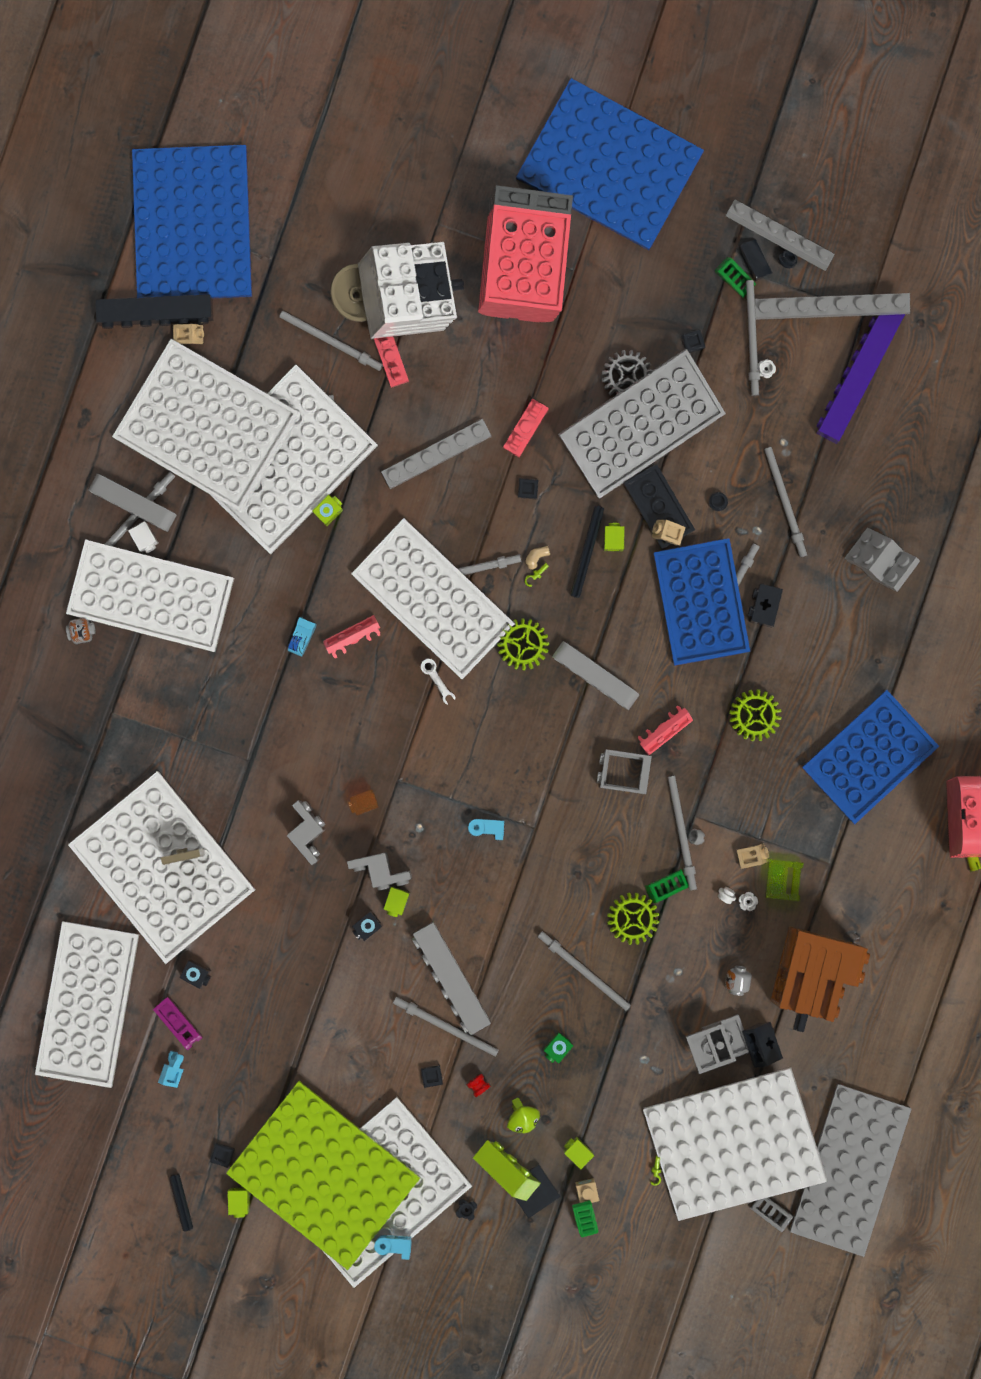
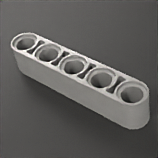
(132, 502)
(595, 675)

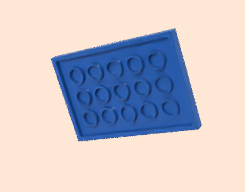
(702, 602)
(870, 757)

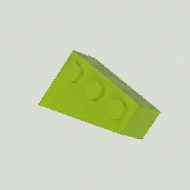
(506, 1170)

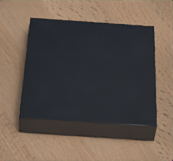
(542, 1196)

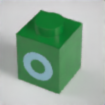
(557, 1048)

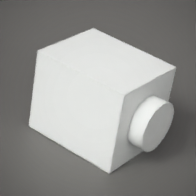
(144, 537)

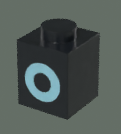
(366, 926)
(196, 974)

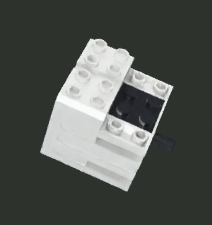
(407, 289)

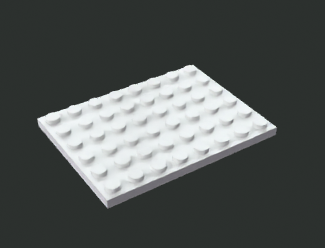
(206, 425)
(307, 467)
(167, 901)
(735, 1144)
(435, 1191)

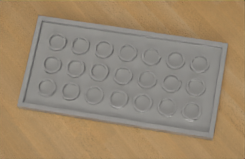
(642, 423)
(858, 1158)

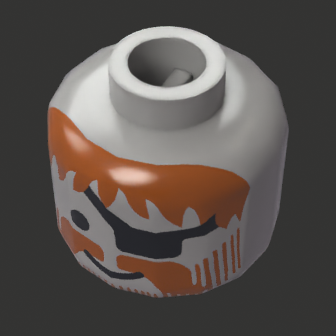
(80, 630)
(738, 980)

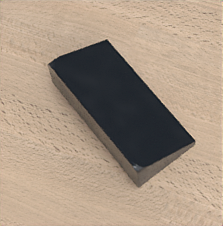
(755, 260)

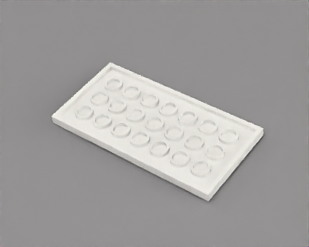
(150, 595)
(433, 598)
(87, 1004)

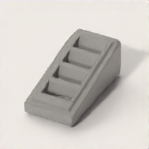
(782, 1211)

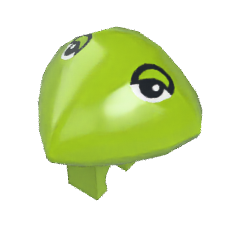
(523, 1118)

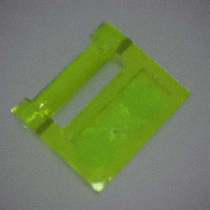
(777, 879)

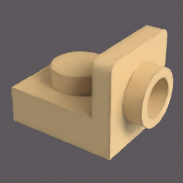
(188, 333)
(668, 531)
(753, 856)

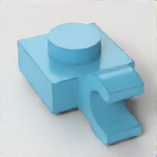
(172, 1073)

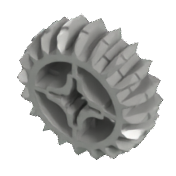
(621, 369)

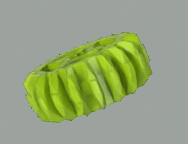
(518, 660)
(767, 726)
(621, 930)

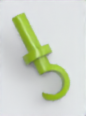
(537, 574)
(656, 1170)

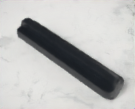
(181, 1203)

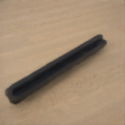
(587, 552)

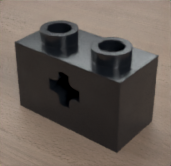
(772, 597)
(762, 1044)

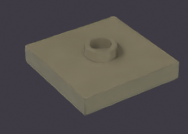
(181, 855)

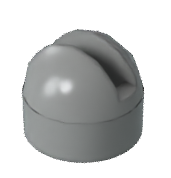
(696, 837)

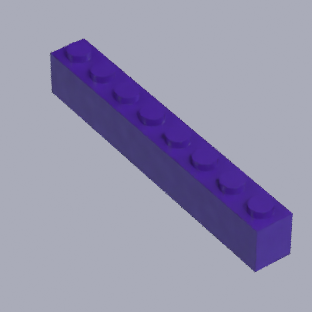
(858, 376)

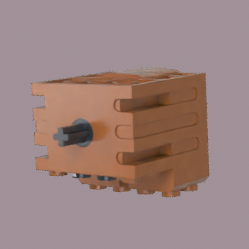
(814, 975)

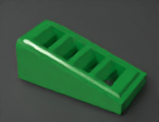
(725, 276)
(652, 892)
(585, 1220)

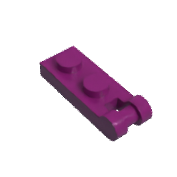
(177, 1022)

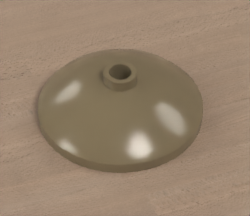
(342, 291)

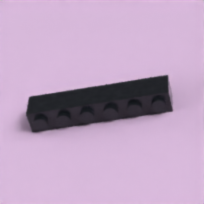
(154, 311)

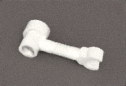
(434, 675)

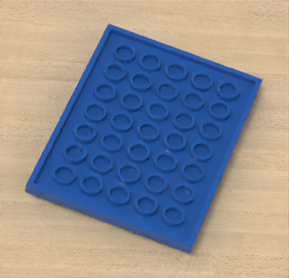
(611, 162)
(192, 221)

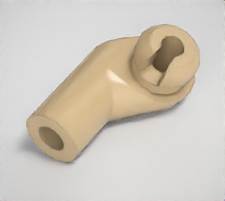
(534, 556)

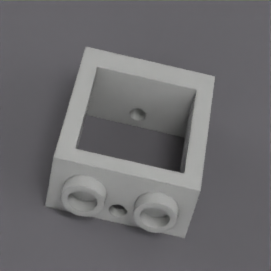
(644, 773)

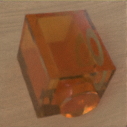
(363, 802)

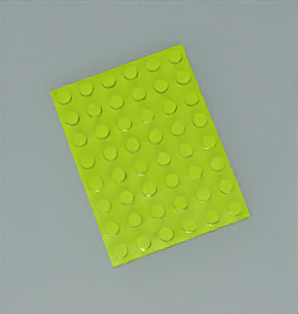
(323, 1175)

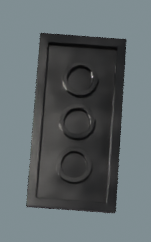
(657, 501)

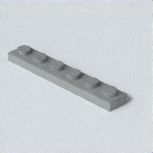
(780, 235)
(436, 454)

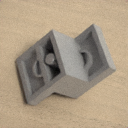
(882, 559)
(307, 832)
(380, 871)
(717, 1044)

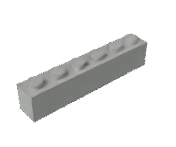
(452, 978)

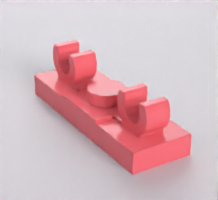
(391, 361)
(525, 428)
(352, 635)
(665, 731)

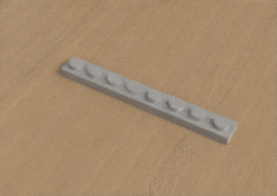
(832, 306)

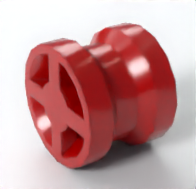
(478, 1085)

